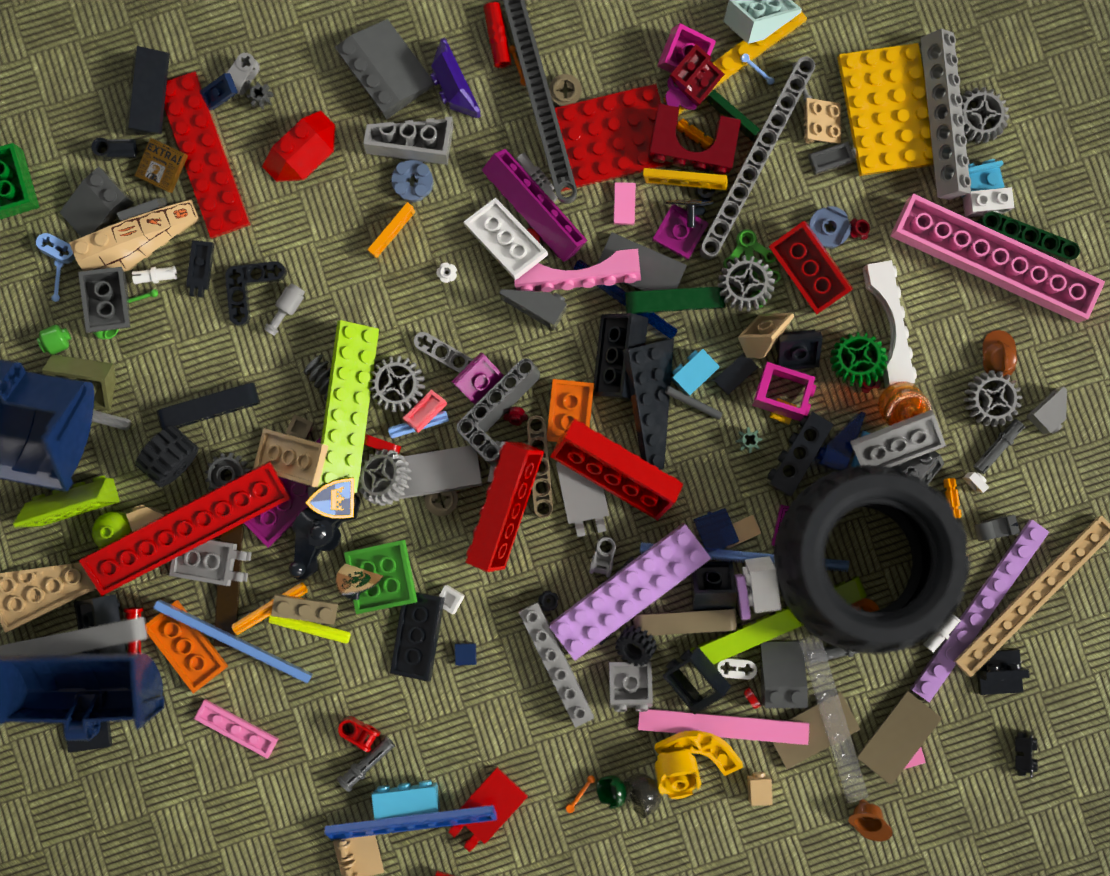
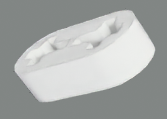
(738, 674)

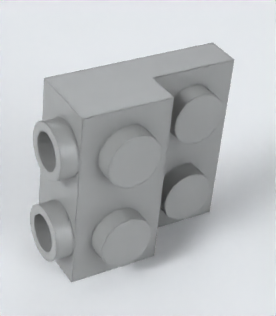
(630, 686)

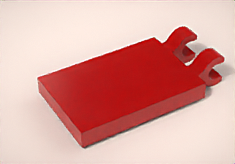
(495, 791)

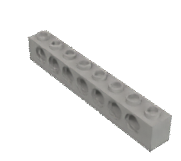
(945, 114)

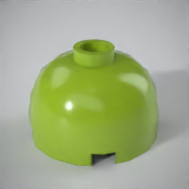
(110, 528)

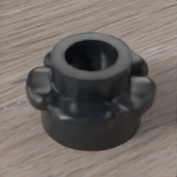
(542, 600)

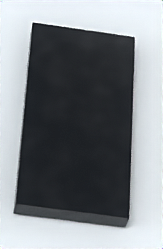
(417, 637)

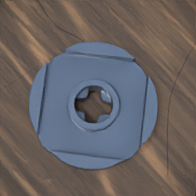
(404, 172)
(840, 224)

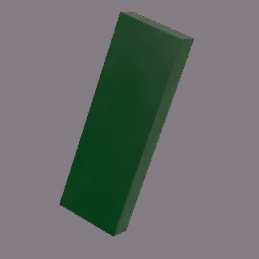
(728, 110)

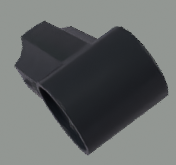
(116, 148)

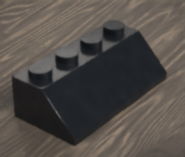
(615, 335)

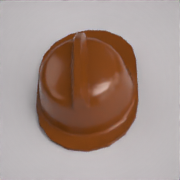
(999, 352)
(869, 822)

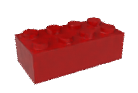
(810, 267)

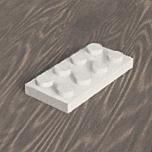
(505, 238)

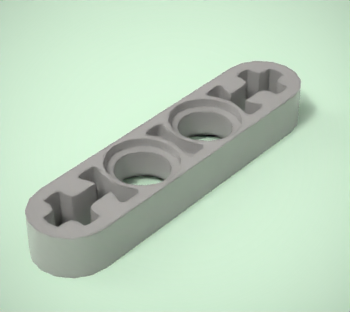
(451, 354)

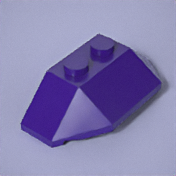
(452, 82)

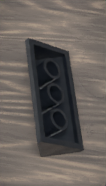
(147, 92)

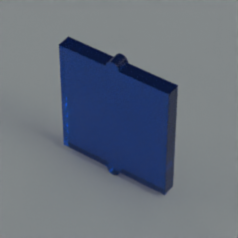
(716, 530)

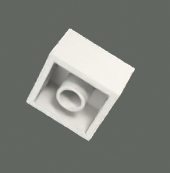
(761, 584)

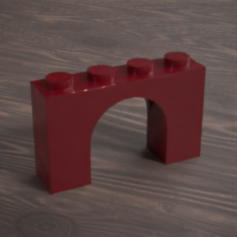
(666, 147)

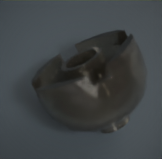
(643, 793)

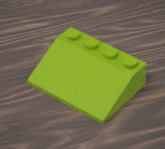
(64, 505)

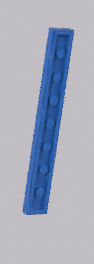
(411, 823)

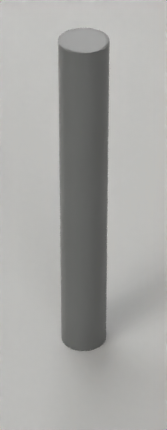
(693, 402)

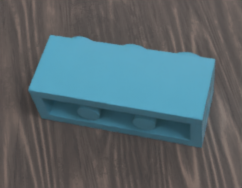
(405, 800)

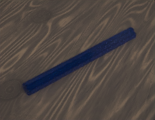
(619, 294)

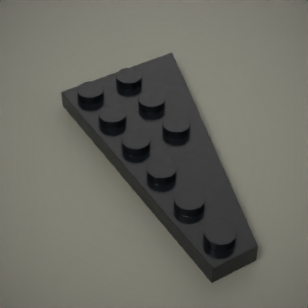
(648, 377)

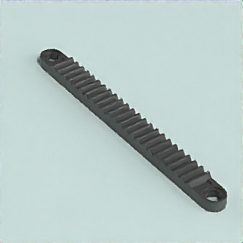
(540, 99)

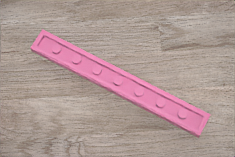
(725, 726)

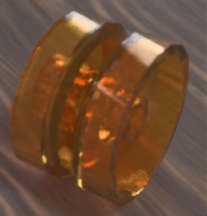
(902, 402)

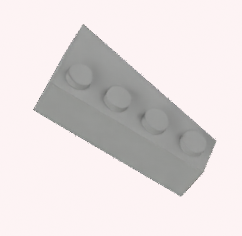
(411, 140)

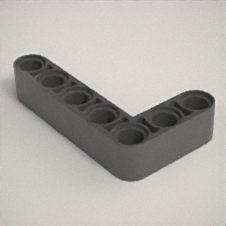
(494, 410)

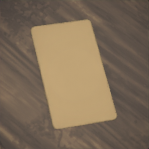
(746, 529)

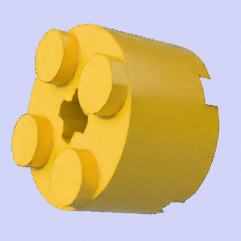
(677, 773)

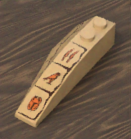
(134, 238)

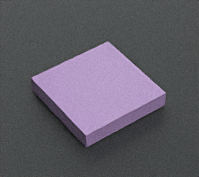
(742, 597)

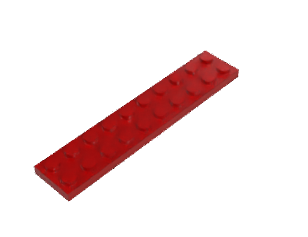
(185, 528)

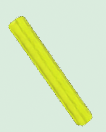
(312, 628)

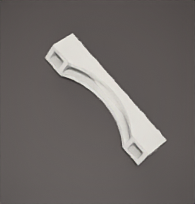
(882, 284)

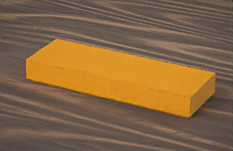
(391, 230)

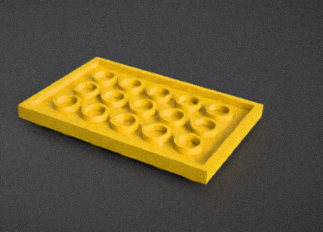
(887, 108)

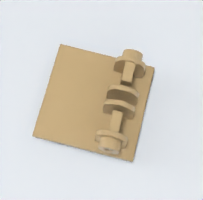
(822, 121)
(358, 856)

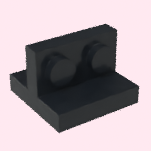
(799, 349)
(1002, 673)

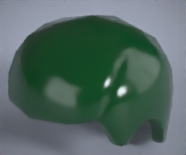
(611, 791)

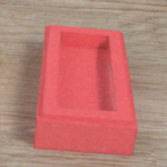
(424, 411)

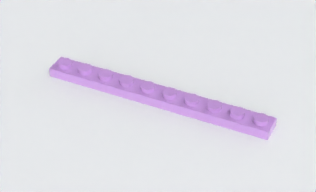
(980, 609)

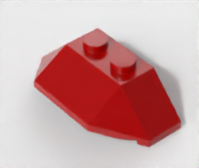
(301, 149)

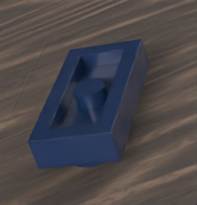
(219, 91)

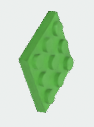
(393, 564)

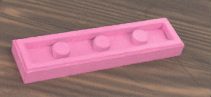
(236, 728)

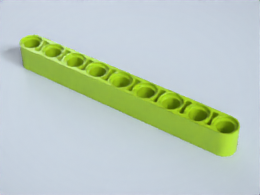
(769, 626)

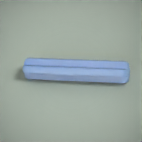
(404, 428)

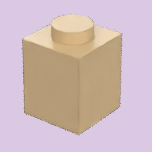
(759, 789)

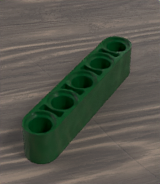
(1037, 236)
(674, 300)

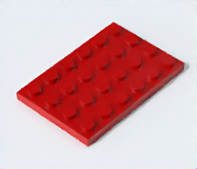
(610, 135)

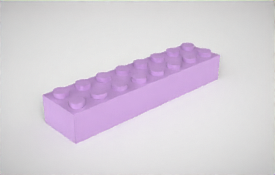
(629, 591)

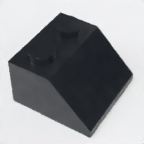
(714, 586)

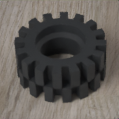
(639, 638)

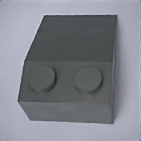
(95, 203)
(104, 299)
(541, 306)
(783, 675)

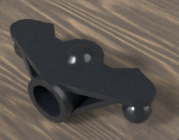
(314, 535)

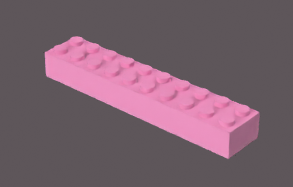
(997, 258)

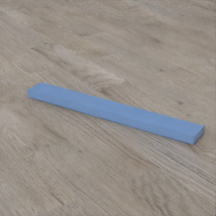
(232, 641)

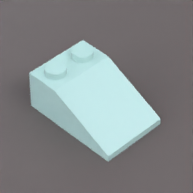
(759, 18)

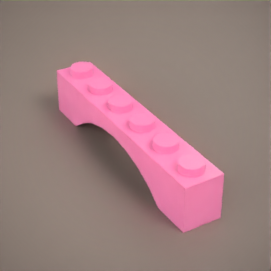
(618, 268)

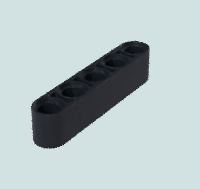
(208, 406)

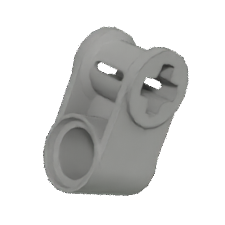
(242, 74)
(603, 558)

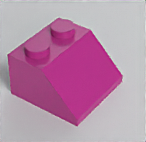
(679, 44)

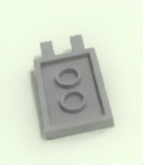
(582, 500)
(210, 563)

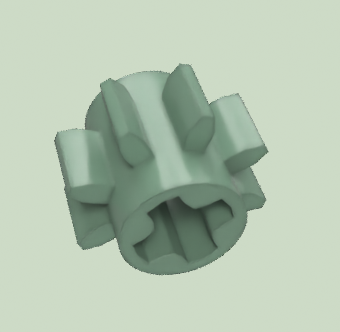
(754, 440)

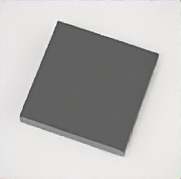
(142, 208)

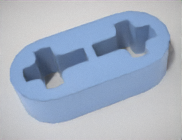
(53, 251)

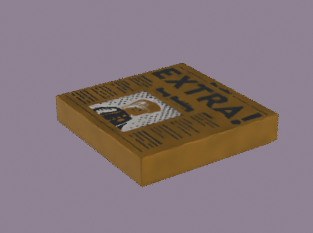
(161, 165)

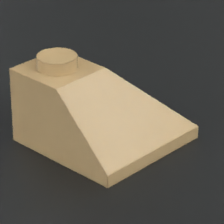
(763, 333)

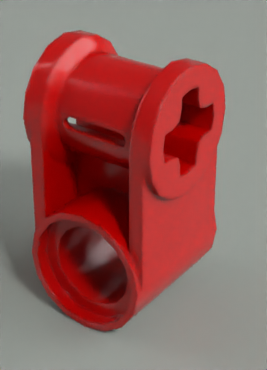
(359, 734)

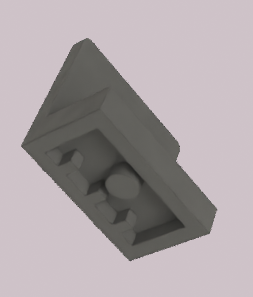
(923, 466)

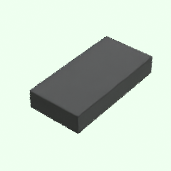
(831, 158)

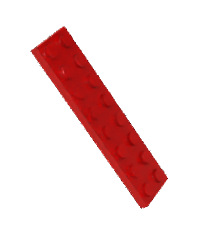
(206, 157)

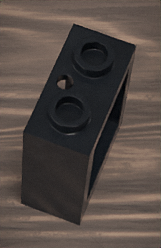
(684, 688)

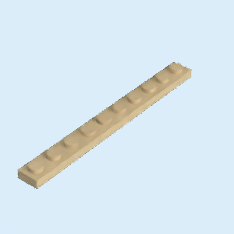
(1033, 597)

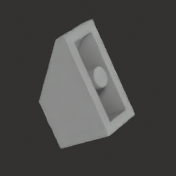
(1050, 412)

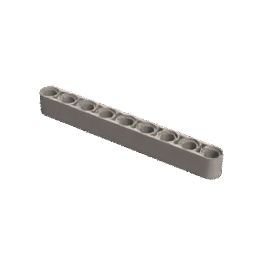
(80, 640)

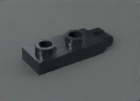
(200, 267)

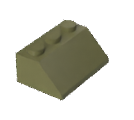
(98, 373)

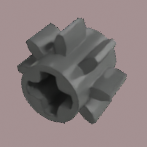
(262, 90)

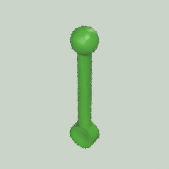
(154, 293)

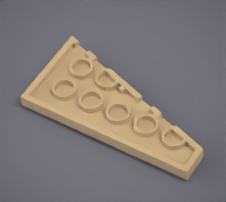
(38, 591)

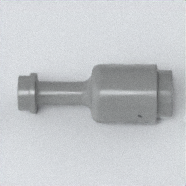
(287, 305)

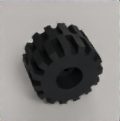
(166, 456)

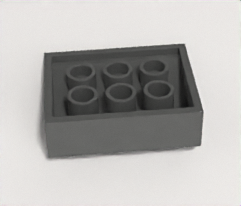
(384, 67)

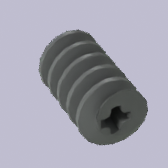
(319, 374)

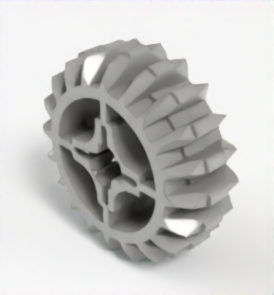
(997, 114)
(753, 286)
(388, 387)
(987, 404)
(382, 490)

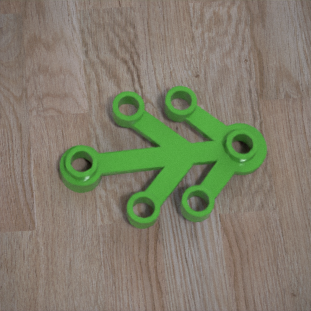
(748, 250)

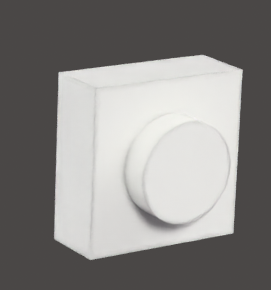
(976, 482)
(452, 599)

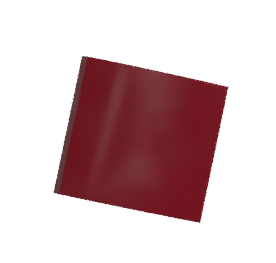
(696, 75)

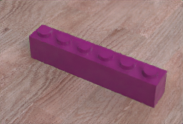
(534, 205)

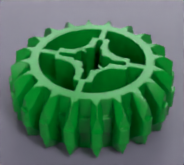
(870, 369)

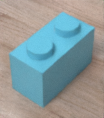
(695, 372)

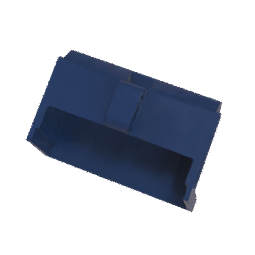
(53, 448)
(80, 690)

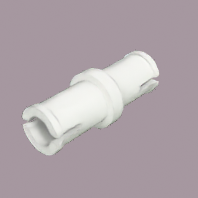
(154, 275)
(939, 636)

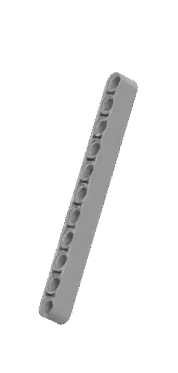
(763, 150)

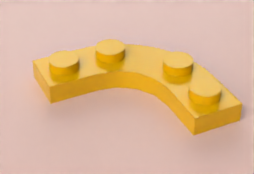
(705, 744)

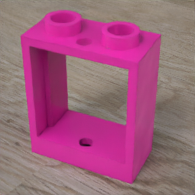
(760, 400)

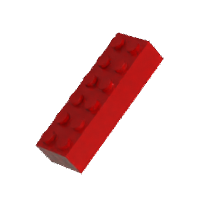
(616, 470)
(504, 506)

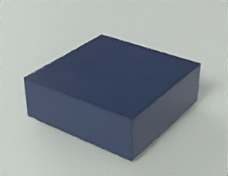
(465, 654)

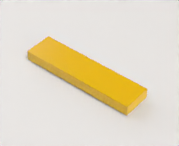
(685, 179)

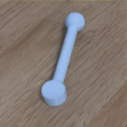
(745, 58)
(55, 297)

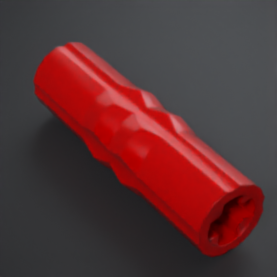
(497, 34)

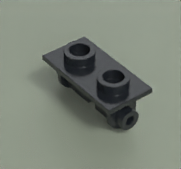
(1025, 763)

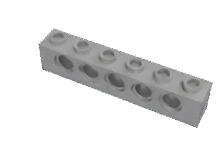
(556, 664)

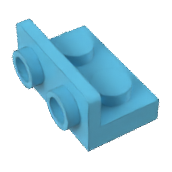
(986, 176)

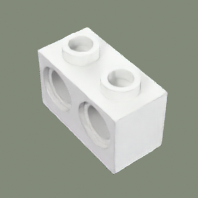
(985, 201)

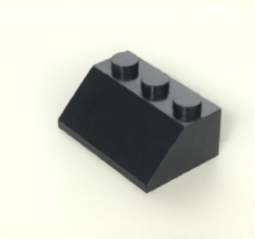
(96, 613)

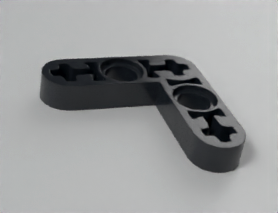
(246, 279)

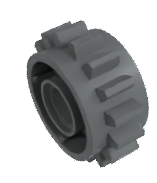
(221, 465)

